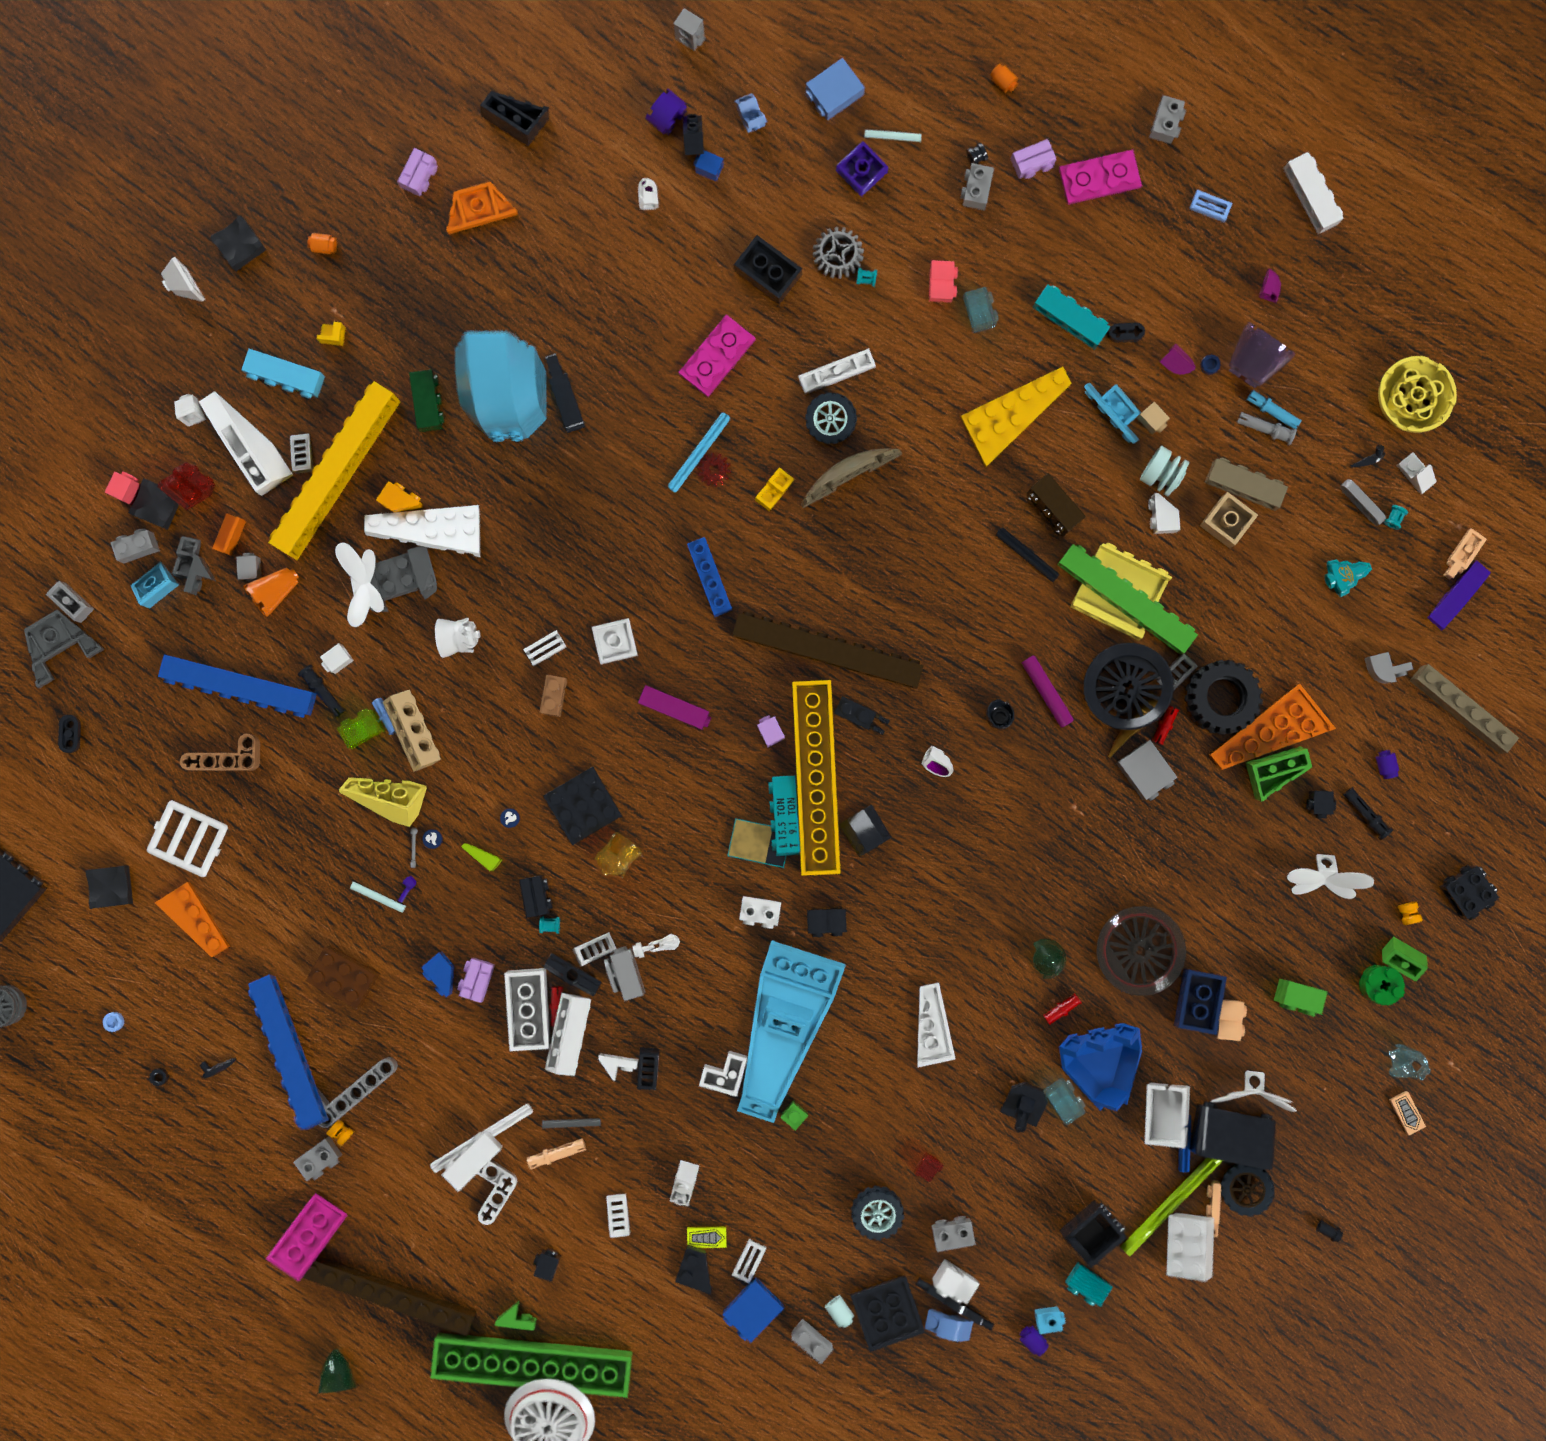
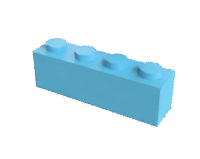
(283, 373)

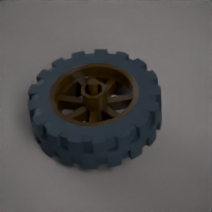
(1235, 1204)

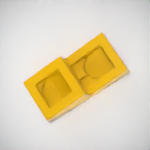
(774, 489)

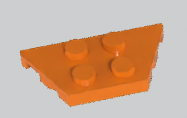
(478, 207)

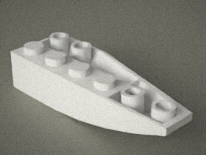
(248, 447)

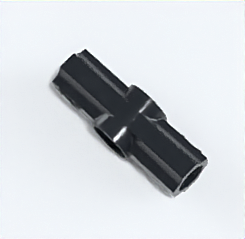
(561, 967)

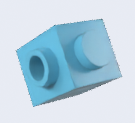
(1049, 1320)

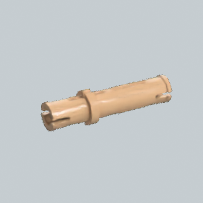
(560, 1152)

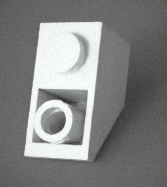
(1164, 515)
(684, 1183)

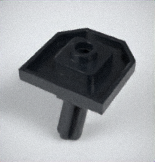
(1025, 1104)

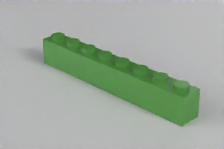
(1127, 599)

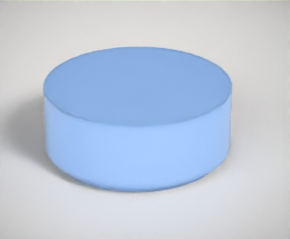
(113, 1021)

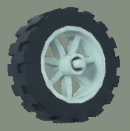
(813, 424)
(880, 1230)

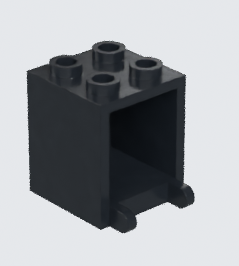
(1088, 1235)

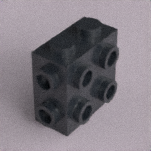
(1469, 891)

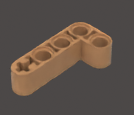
(220, 758)

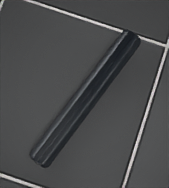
(1027, 554)

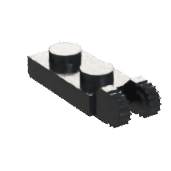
(859, 715)

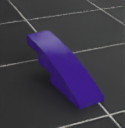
(1458, 595)

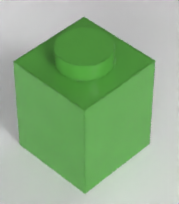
(794, 1115)

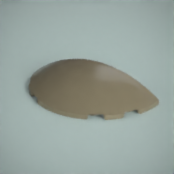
(848, 469)

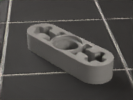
(1362, 502)

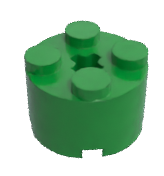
(1391, 990)

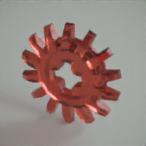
(722, 468)

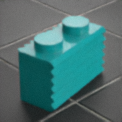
(1088, 1284)

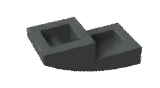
(186, 550)

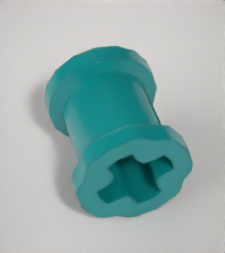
(873, 274)
(1396, 517)
(549, 925)

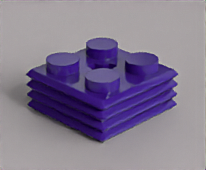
(864, 157)

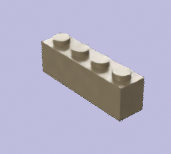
(1246, 484)

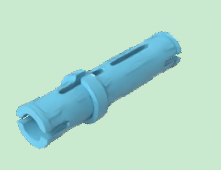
(1276, 411)

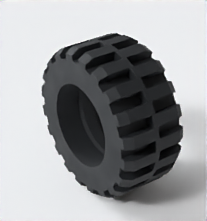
(1247, 689)

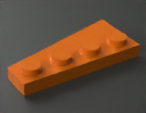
(193, 918)

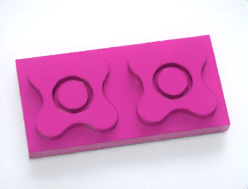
(1100, 177)
(717, 355)
(306, 1237)

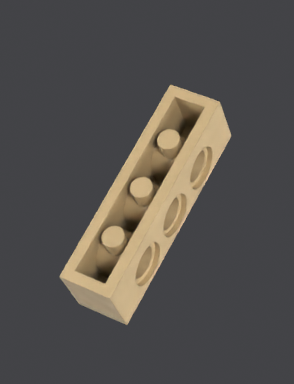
(409, 740)

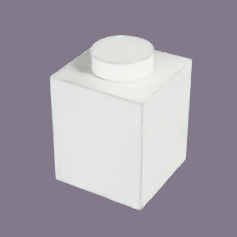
(336, 659)

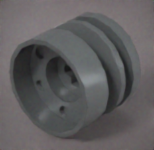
(12, 1005)

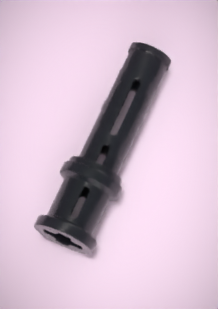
(316, 683)
(1373, 820)

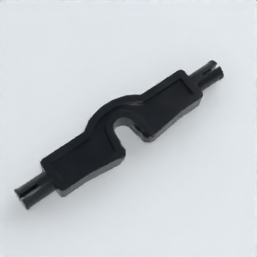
(960, 1308)

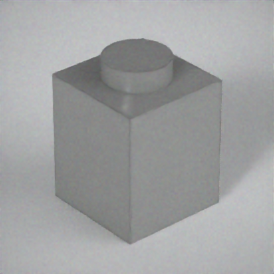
(248, 567)

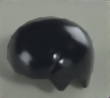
(1000, 714)

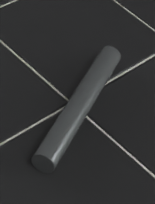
(571, 1123)

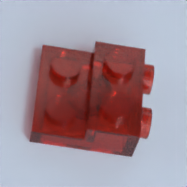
(187, 485)

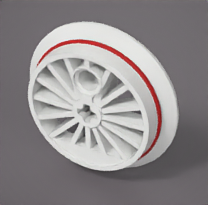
(542, 1421)

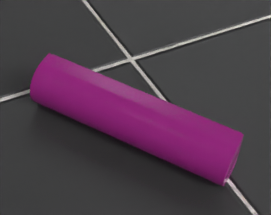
(1047, 691)

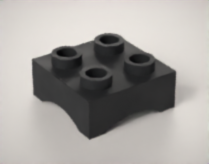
(238, 243)
(153, 505)
(109, 887)

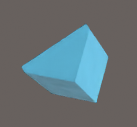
(154, 586)

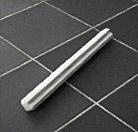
(494, 1130)

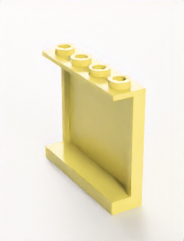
(1139, 573)

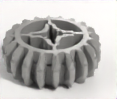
(833, 237)

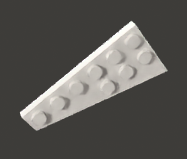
(433, 528)

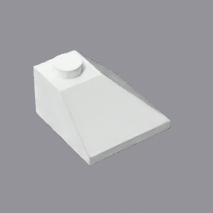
(180, 281)

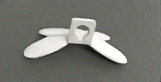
(360, 573)
(1339, 883)
(1277, 1100)

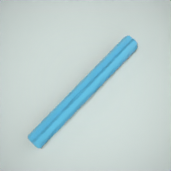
(698, 452)

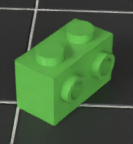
(1404, 959)

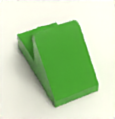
(512, 1320)

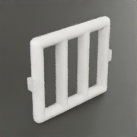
(186, 863)

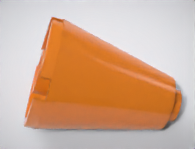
(271, 589)

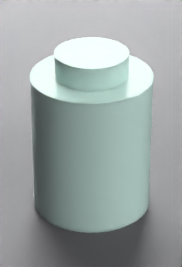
(839, 1312)

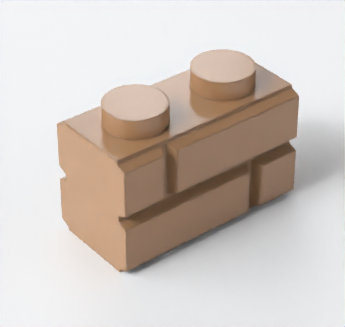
(553, 696)

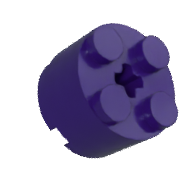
(666, 111)

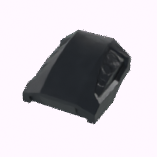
(865, 830)

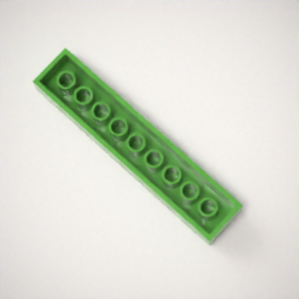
(521, 1362)

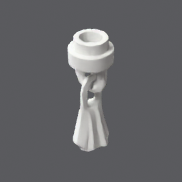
(669, 942)

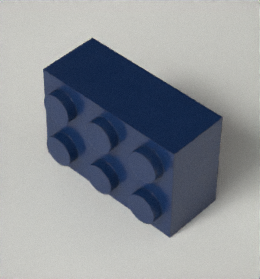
(1200, 1001)

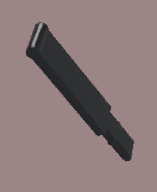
(564, 395)

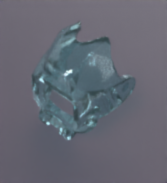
(1402, 1063)

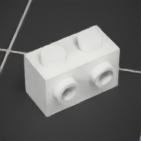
(760, 911)

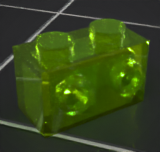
(360, 728)

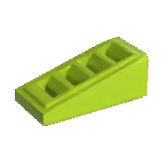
(486, 859)

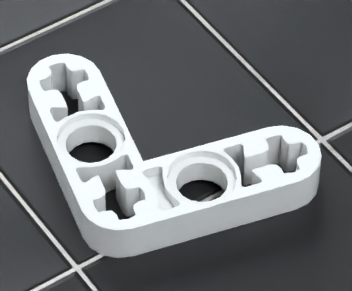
(497, 1181)

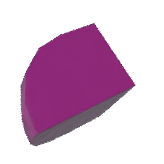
(1271, 287)
(1178, 361)

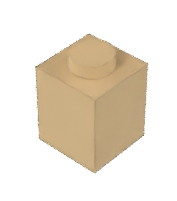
(1153, 418)

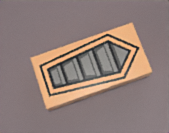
(1407, 1113)

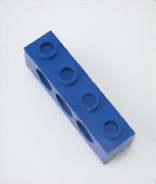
(709, 577)

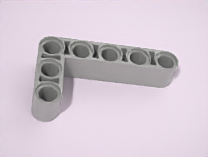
(365, 1087)

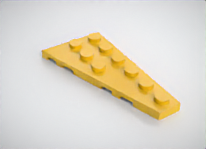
(1005, 418)

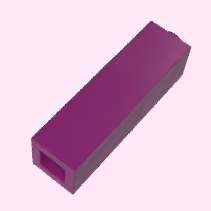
(674, 708)

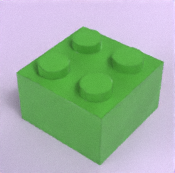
(1305, 998)

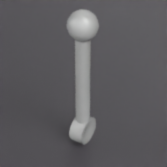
(413, 831)

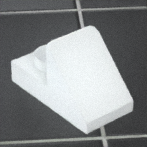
(1416, 472)
(611, 1064)

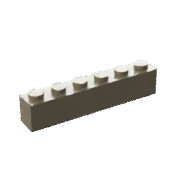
(1464, 709)

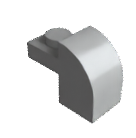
(1381, 668)

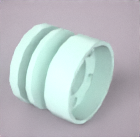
(1164, 471)

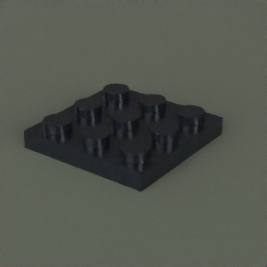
(582, 805)
(887, 1313)

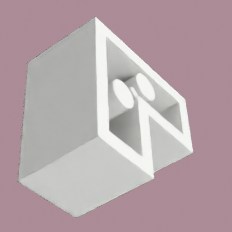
(726, 1079)
(954, 1282)

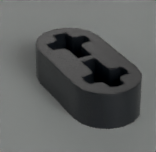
(1126, 337)

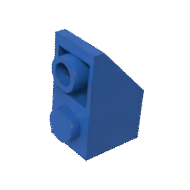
(441, 972)

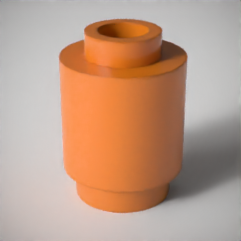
(1004, 78)
(322, 243)

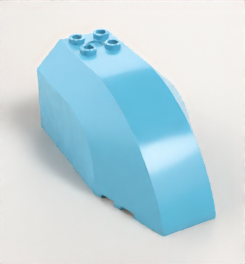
(501, 385)

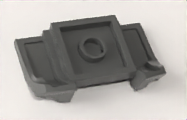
(405, 575)

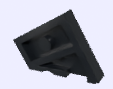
(694, 1270)

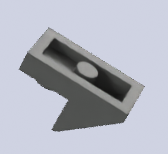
(198, 570)

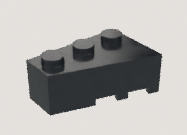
(514, 117)

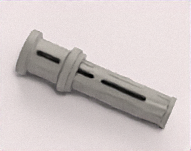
(1275, 430)

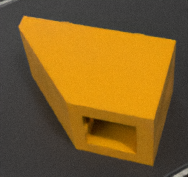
(397, 500)

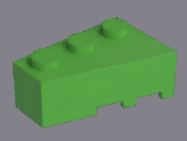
(1276, 770)

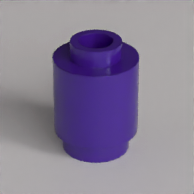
(1387, 764)
(1033, 1341)

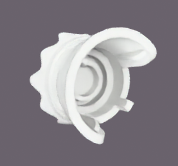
(455, 636)

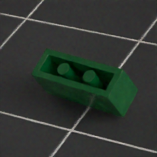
(426, 400)

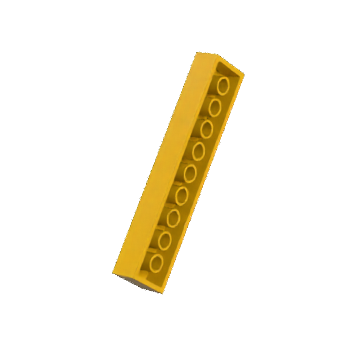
(334, 471)
(816, 777)

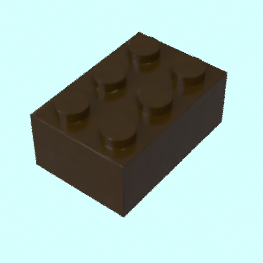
(1055, 505)

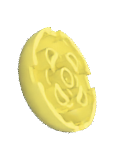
(1437, 388)

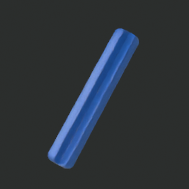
(1184, 1153)

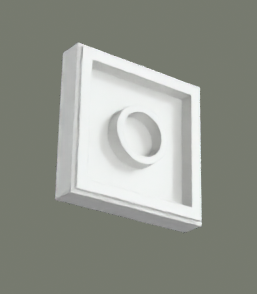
(614, 641)

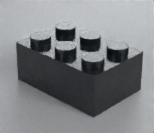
(768, 269)

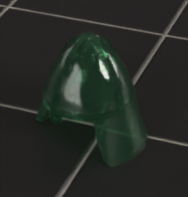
(1049, 958)
(336, 1374)

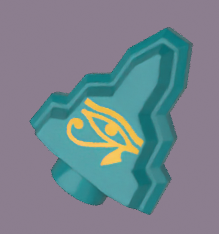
(1345, 575)

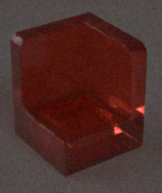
(928, 1167)

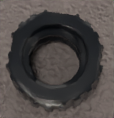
(164, 1073)

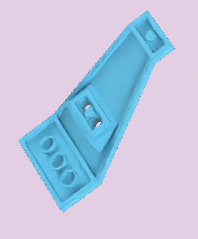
(797, 992)

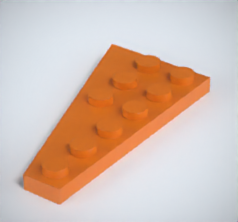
(1280, 725)

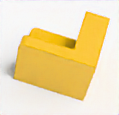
(332, 334)

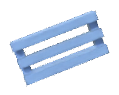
(1207, 212)

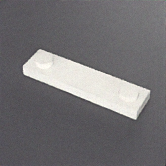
(836, 371)

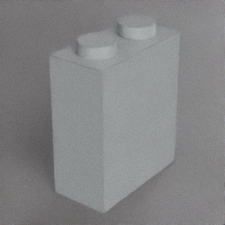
(1147, 771)

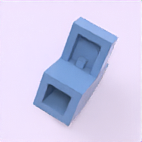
(750, 113)
(949, 1326)

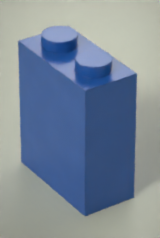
(752, 1310)

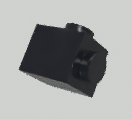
(546, 1264)

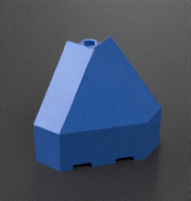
(1103, 1063)

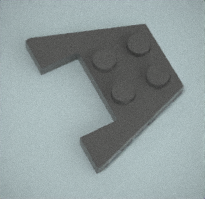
(52, 636)

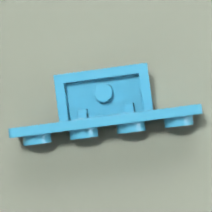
(1118, 408)

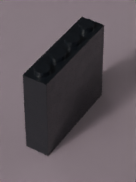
(17, 892)

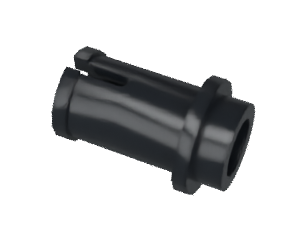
(1331, 1232)

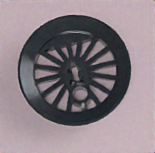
(1141, 658)

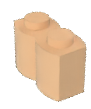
(1231, 1019)

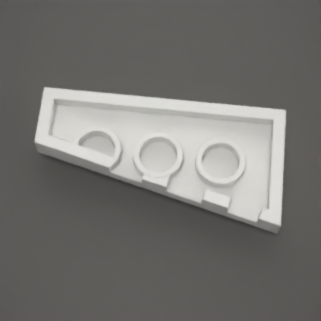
(933, 1029)

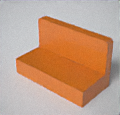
(229, 534)

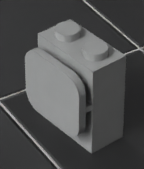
(624, 973)

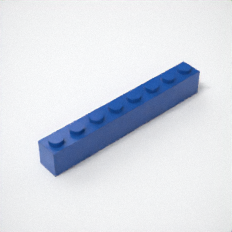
(237, 685)
(287, 1052)

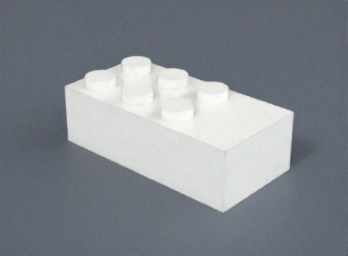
(527, 1009)

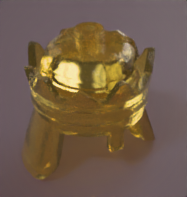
(617, 855)

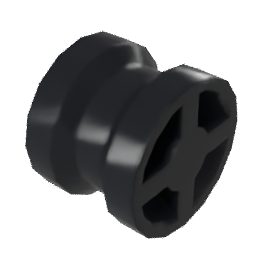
(977, 154)

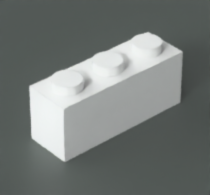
(471, 1160)

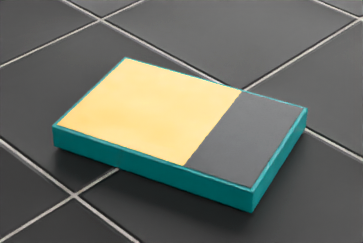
(754, 843)

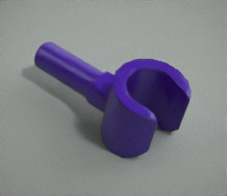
(409, 882)

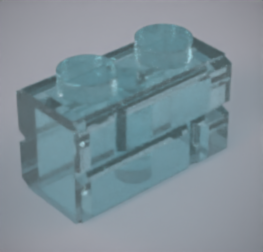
(980, 309)
(1064, 1100)

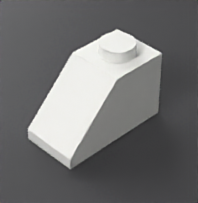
(189, 410)

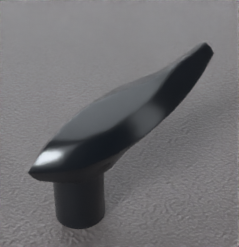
(1376, 457)
(209, 1072)

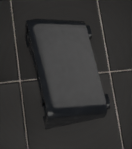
(1233, 1136)

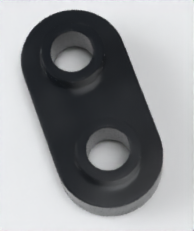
(67, 733)

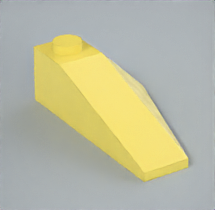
(391, 800)

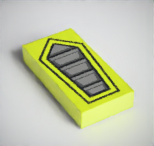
(706, 1237)

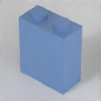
(834, 89)

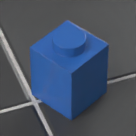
(708, 165)

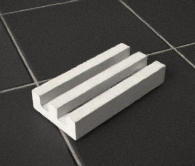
(530, 655)
(755, 1246)

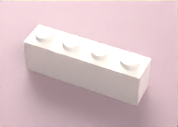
(1313, 192)
(568, 1034)

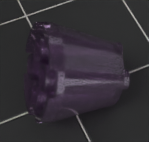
(1258, 356)

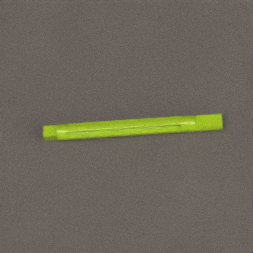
(1169, 1205)

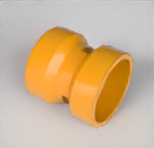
(1410, 913)
(343, 1136)

